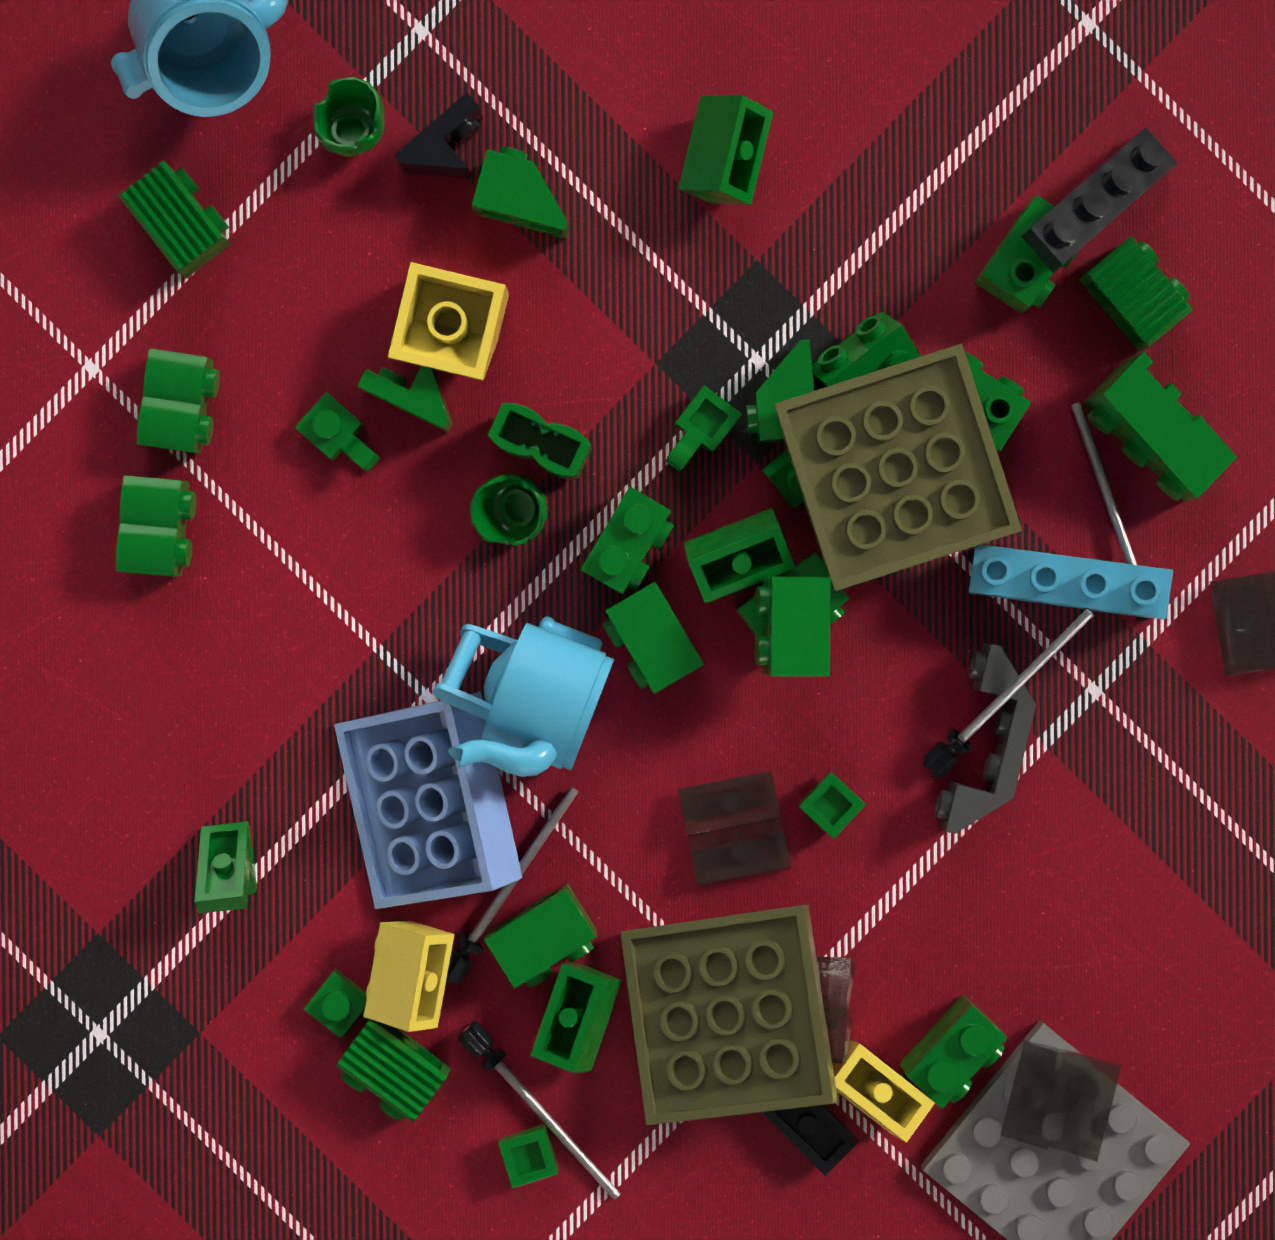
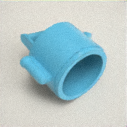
(201, 62)
(534, 696)

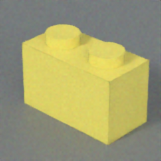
(408, 975)
(880, 1092)

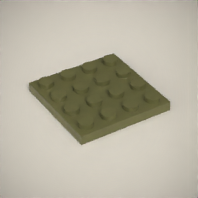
(897, 467)
(728, 1016)

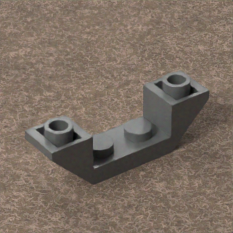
(964, 803)

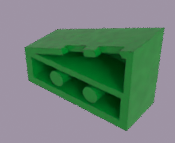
(1158, 430)

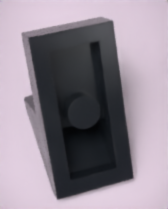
(431, 149)

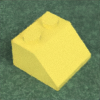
(448, 321)

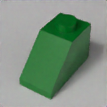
(516, 194)
(788, 380)

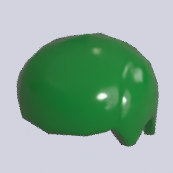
(349, 117)
(508, 510)

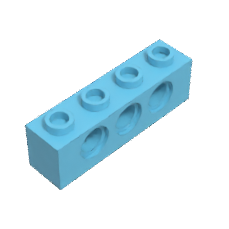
(1071, 581)

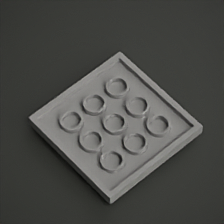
(1050, 1191)

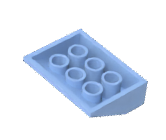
(420, 817)

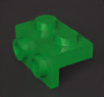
(872, 347)

